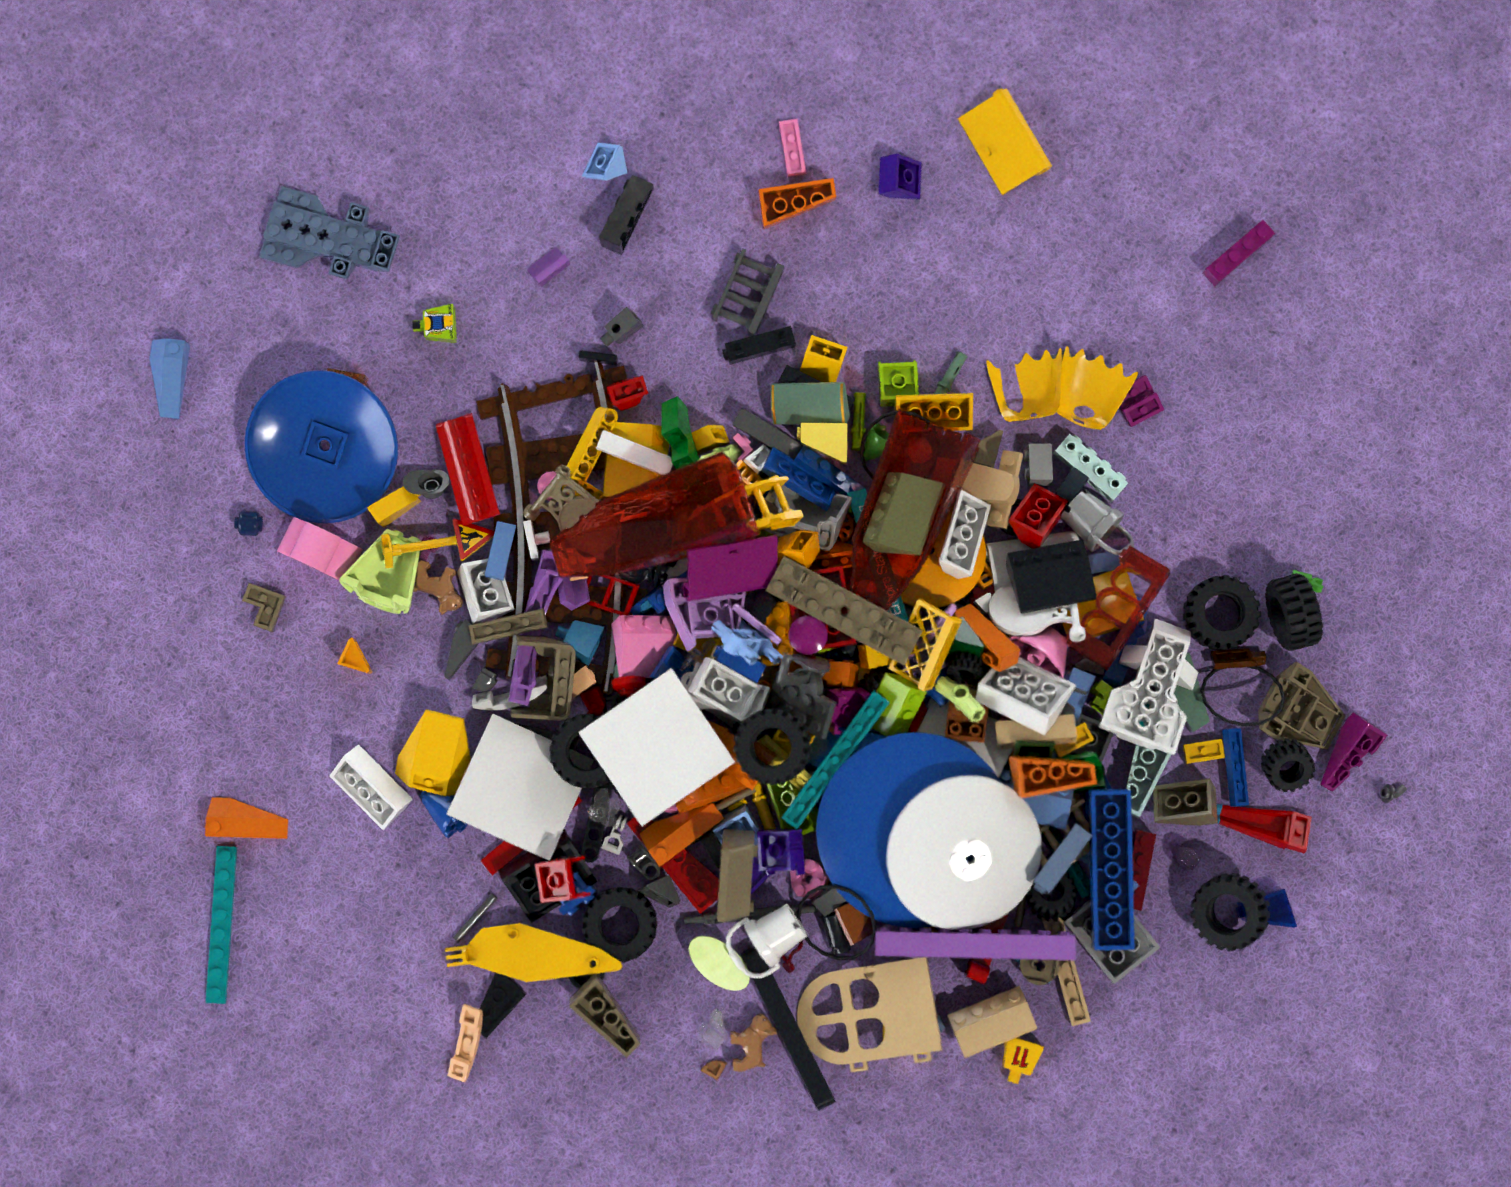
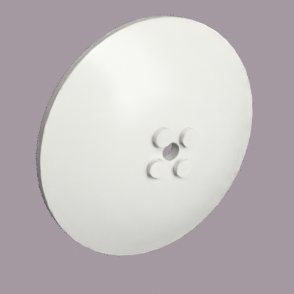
(944, 827)

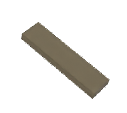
(508, 626)

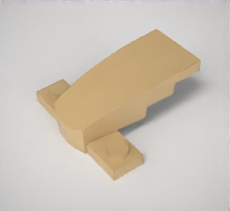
(996, 486)

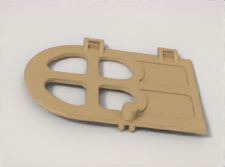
(903, 1007)

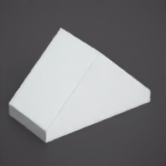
(757, 459)

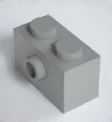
(1039, 464)

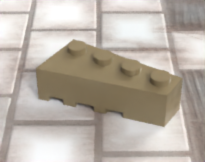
(602, 1012)

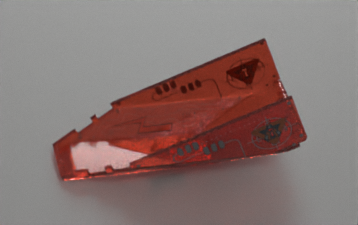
(922, 454)
(658, 521)

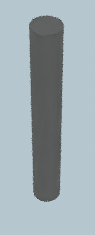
(475, 917)

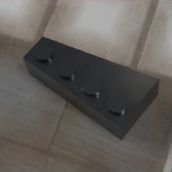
(625, 214)

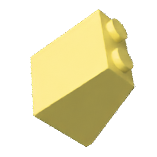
(826, 439)

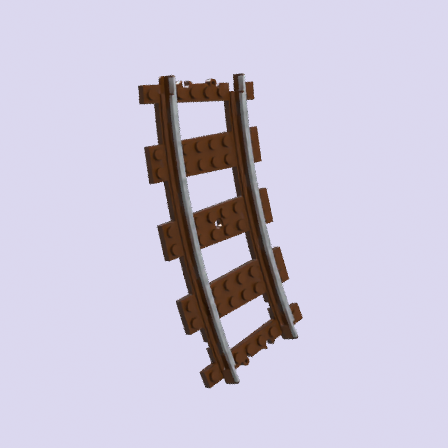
(524, 461)

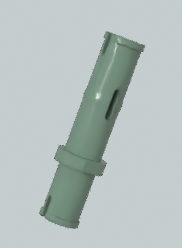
(944, 385)

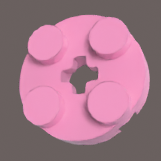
(818, 875)

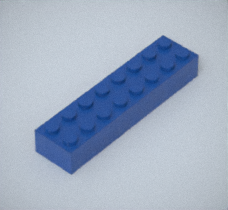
(1111, 869)

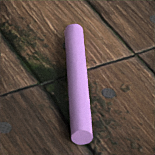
(756, 623)

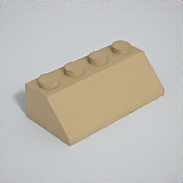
(992, 1022)

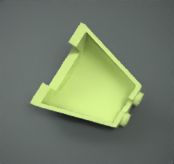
(380, 586)

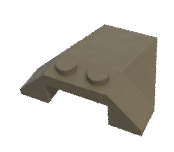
(1306, 712)

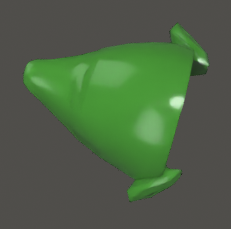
(875, 442)

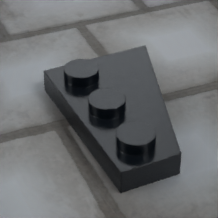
(499, 1002)

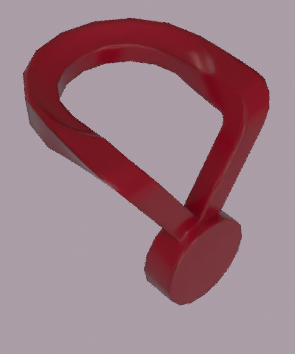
(787, 965)

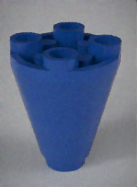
(437, 808)

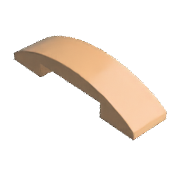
(467, 1043)

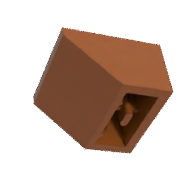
(962, 729)

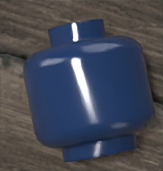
(248, 523)

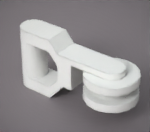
(610, 847)

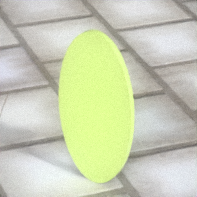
(715, 964)

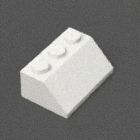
(483, 595)

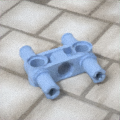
(746, 642)

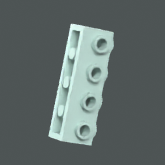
(1099, 471)

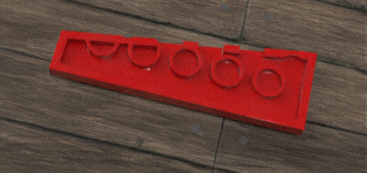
(688, 873)

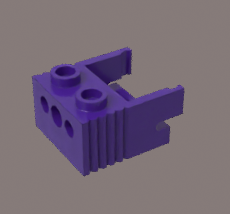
(780, 851)

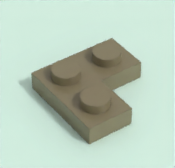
(269, 603)

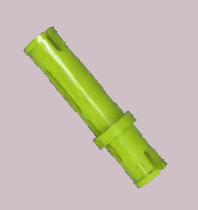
(858, 420)

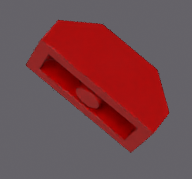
(627, 392)

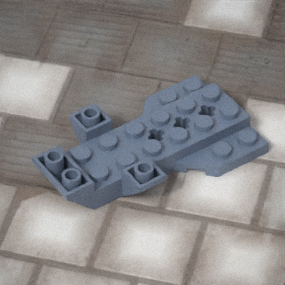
(347, 242)

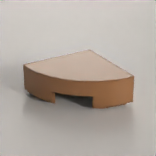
(714, 1068)

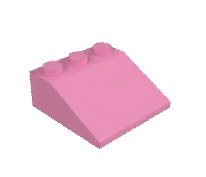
(641, 642)

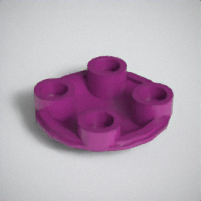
(807, 635)

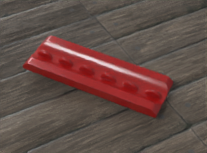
(467, 469)

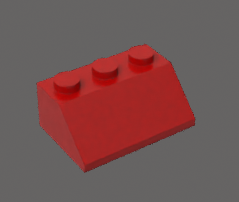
(1037, 516)

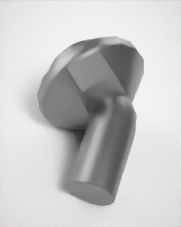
(1388, 793)

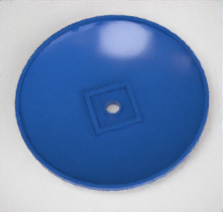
(287, 452)

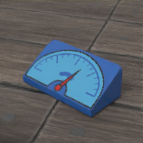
(643, 607)

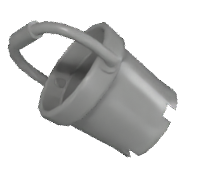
(1094, 521)

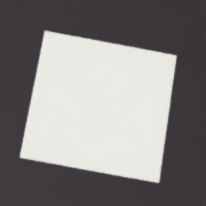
(656, 747)
(515, 789)

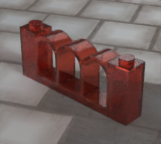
(1130, 562)

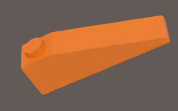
(237, 819)
(673, 834)

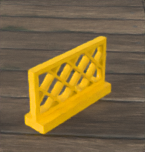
(940, 648)

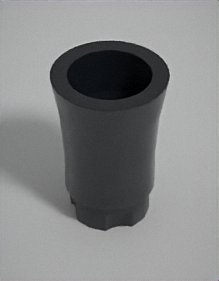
(835, 934)

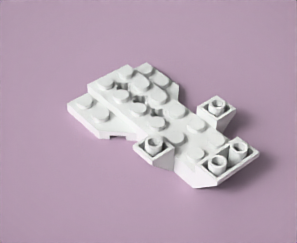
(1159, 665)

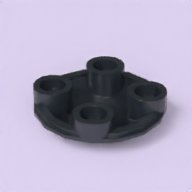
(759, 604)

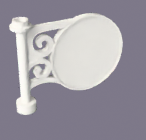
(1007, 616)

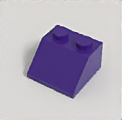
(899, 177)

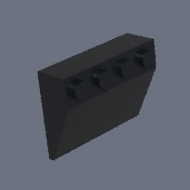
(1051, 576)
(522, 880)

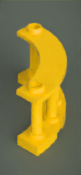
(781, 520)

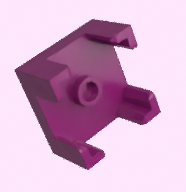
(848, 704)

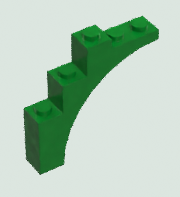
(677, 432)

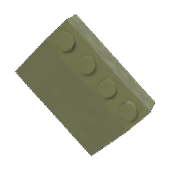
(903, 514)

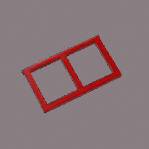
(603, 606)

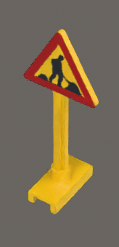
(467, 538)

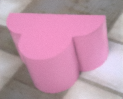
(318, 548)

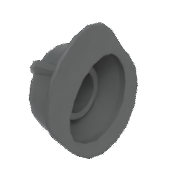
(426, 483)

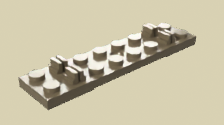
(862, 622)

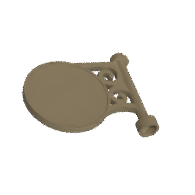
(568, 512)

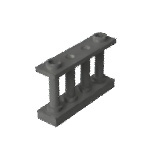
(766, 290)

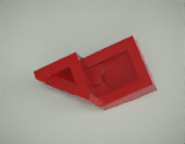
(594, 700)

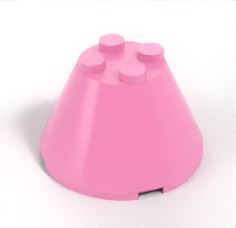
(1044, 649)

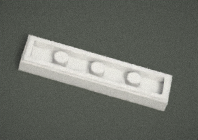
(634, 453)

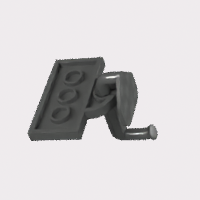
(802, 692)

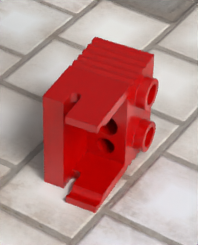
(556, 880)

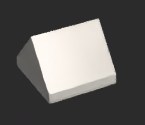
(983, 603)

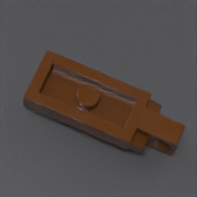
(1237, 658)

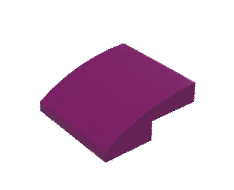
(1140, 402)

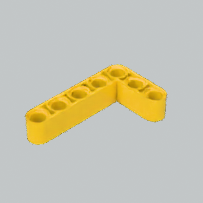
(590, 441)

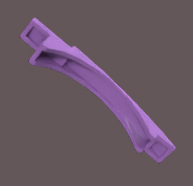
(540, 596)

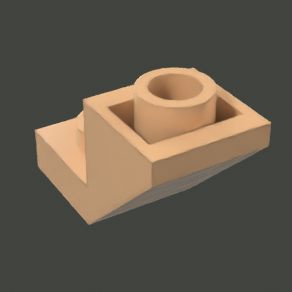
(582, 681)

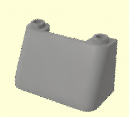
(815, 519)

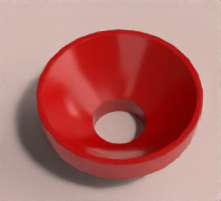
(628, 685)

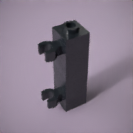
(759, 345)

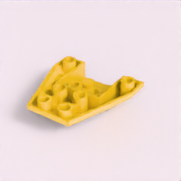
(435, 754)

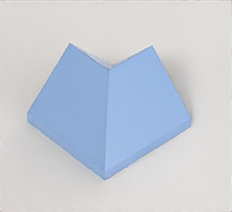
(606, 162)

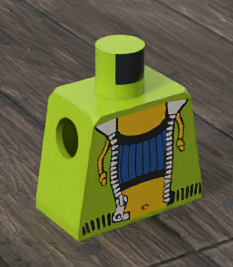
(438, 324)

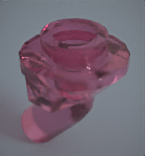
(425, 553)

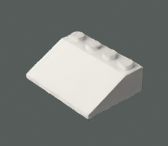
(1025, 694)

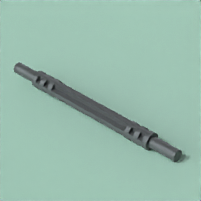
(711, 918)

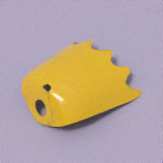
(1037, 385)
(1092, 386)

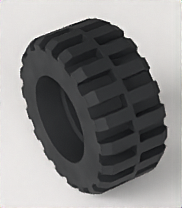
(1245, 603)
(1294, 612)
(561, 759)
(753, 765)
(620, 897)
(1208, 923)

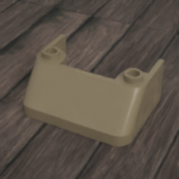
(557, 700)
(736, 874)

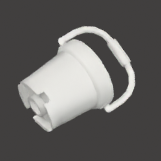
(771, 936)

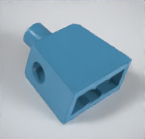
(583, 637)

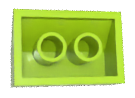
(903, 705)

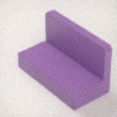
(548, 266)
(573, 593)

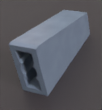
(1061, 859)

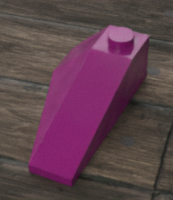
(1353, 743)

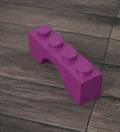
(1238, 253)

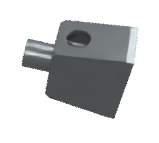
(628, 324)

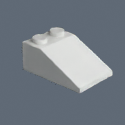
(723, 688)

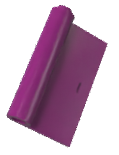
(730, 568)

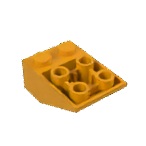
(799, 546)

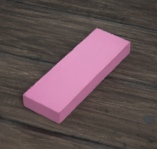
(792, 147)

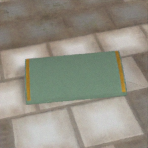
(809, 403)

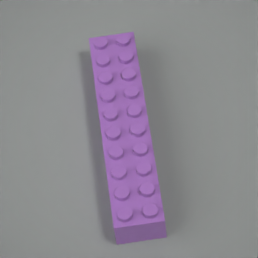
(975, 945)

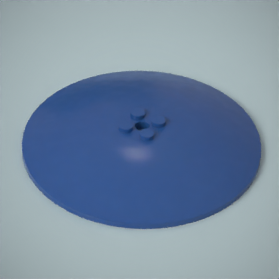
(864, 805)

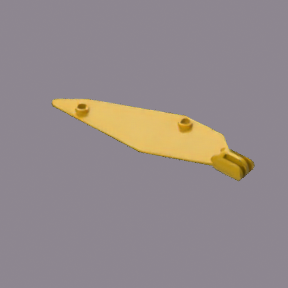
(531, 954)

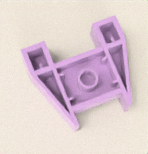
(697, 617)

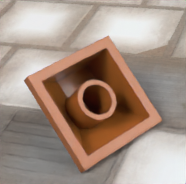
(854, 923)

